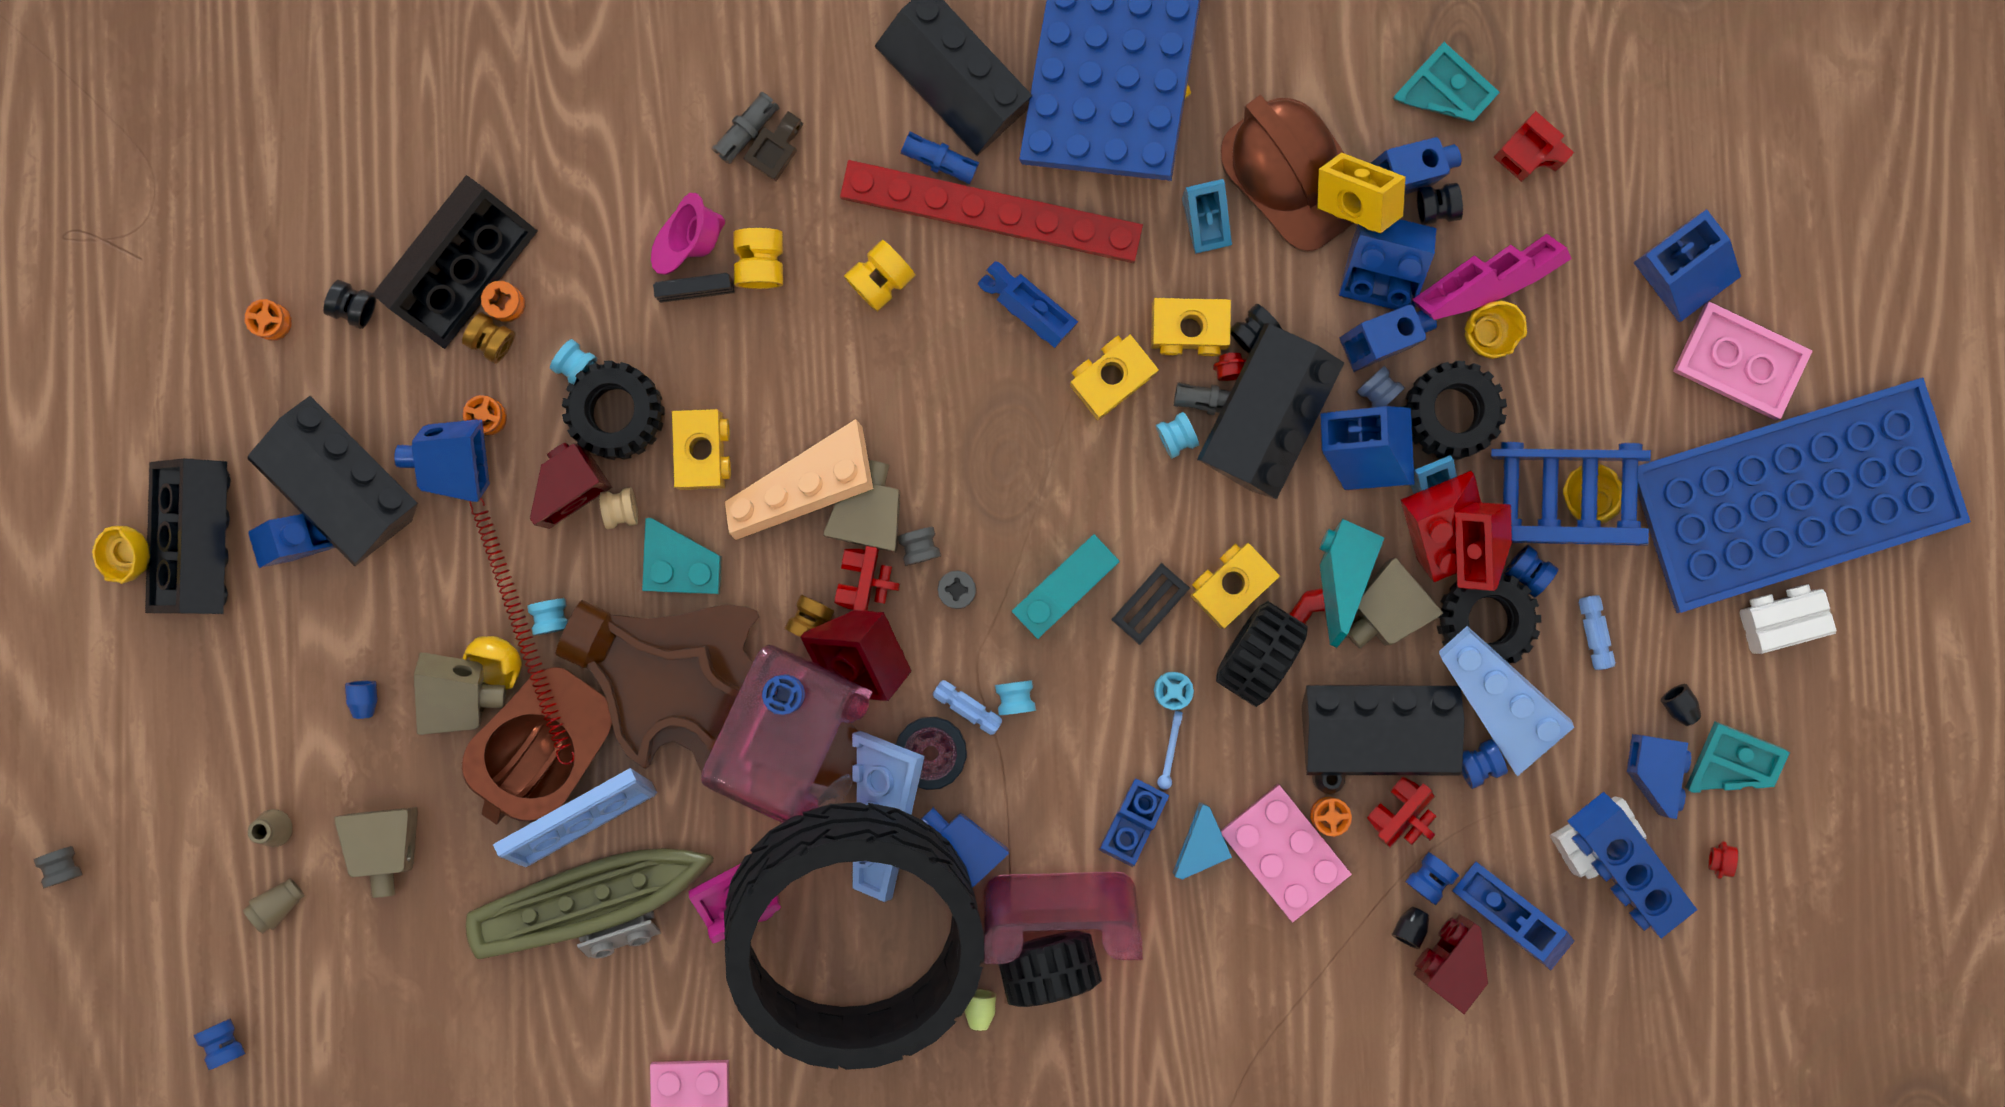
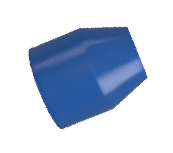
(361, 698)

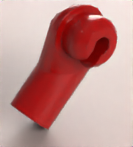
(1309, 602)

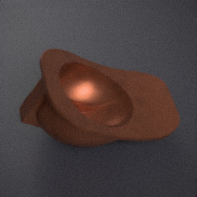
(1277, 163)
(513, 755)

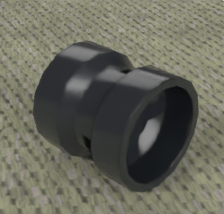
(1439, 203)
(349, 304)
(1247, 333)

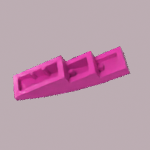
(1480, 282)

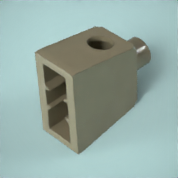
(869, 516)
(1392, 607)
(452, 694)
(378, 845)

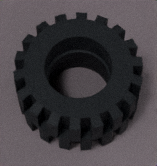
(585, 395)
(1483, 397)
(1519, 611)
(1262, 654)
(1051, 970)

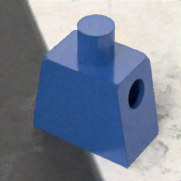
(1420, 162)
(1386, 336)
(448, 459)
(972, 843)

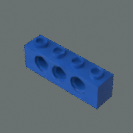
(1632, 866)

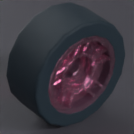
(950, 747)

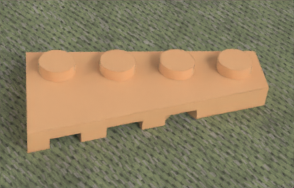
(810, 481)

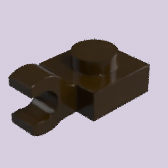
(771, 150)

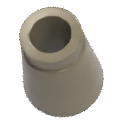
(277, 825)
(273, 905)

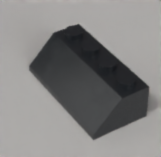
(954, 72)
(453, 261)
(1270, 411)
(333, 481)
(187, 536)
(1383, 730)

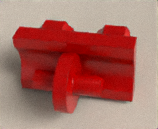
(865, 562)
(1415, 800)

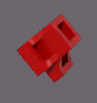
(1534, 146)

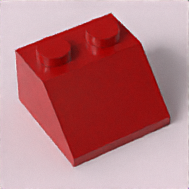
(1432, 522)

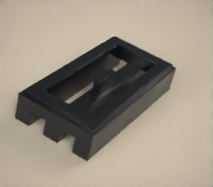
(693, 287)
(1129, 628)

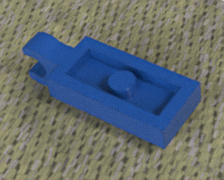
(1028, 304)

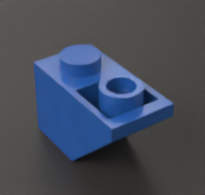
(286, 540)
(1658, 771)

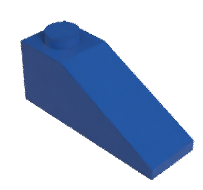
(1514, 916)

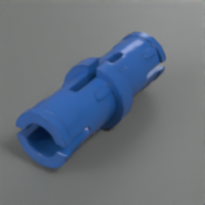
(939, 157)

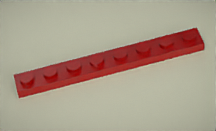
(991, 211)

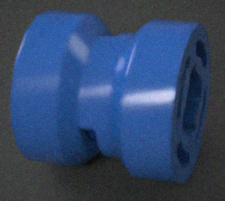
(1531, 570)
(790, 693)
(1479, 764)
(1426, 885)
(213, 1037)

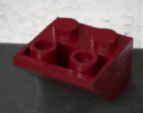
(1455, 963)

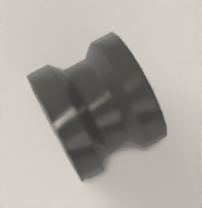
(919, 546)
(960, 593)
(58, 867)

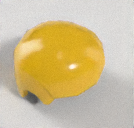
(1495, 329)
(1608, 493)
(120, 554)
(499, 660)

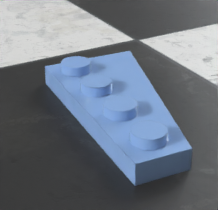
(1507, 703)
(888, 778)

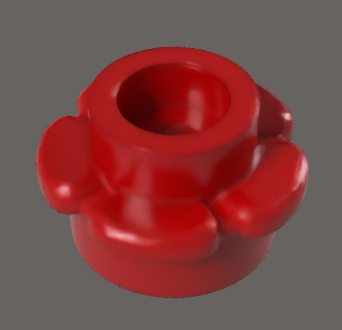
(1229, 366)
(1723, 860)

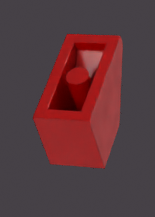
(1482, 544)

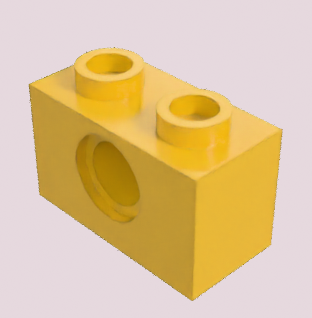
(1361, 192)
(1211, 314)
(1135, 370)
(688, 429)
(1255, 578)

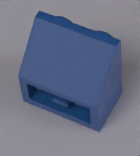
(1388, 265)
(1690, 265)
(1369, 446)

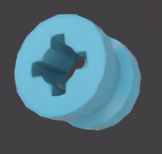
(571, 361)
(1177, 435)
(548, 616)
(1178, 694)
(1015, 697)

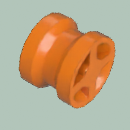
(506, 308)
(259, 316)
(478, 409)
(1337, 816)

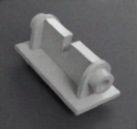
(631, 933)

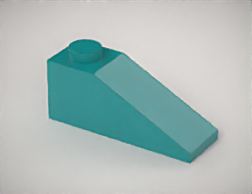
(1345, 571)
(1065, 586)

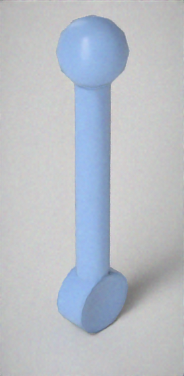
(1165, 780)

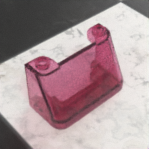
(774, 758)
(1061, 903)

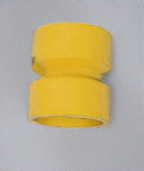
(758, 258)
(888, 266)

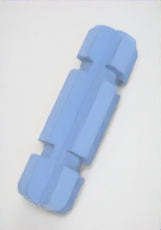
(1597, 632)
(967, 707)

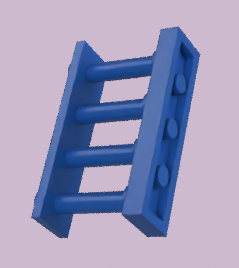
(1588, 528)

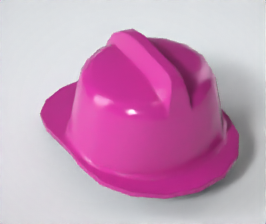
(687, 233)

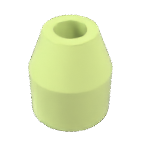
(981, 1010)

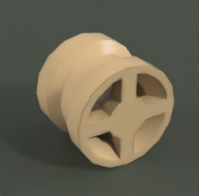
(618, 508)

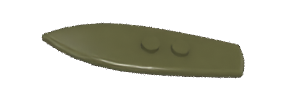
(583, 900)

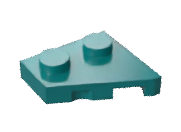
(1448, 87)
(678, 563)
(1736, 761)

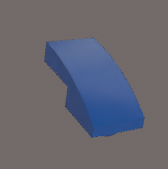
(1133, 822)

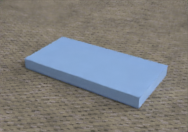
(576, 818)

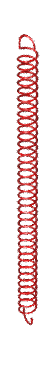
(519, 633)

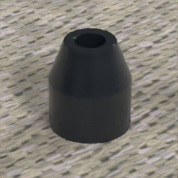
(1682, 704)
(1322, 785)
(1412, 927)

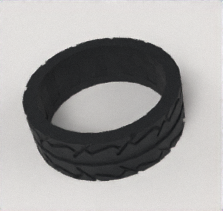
(864, 1033)

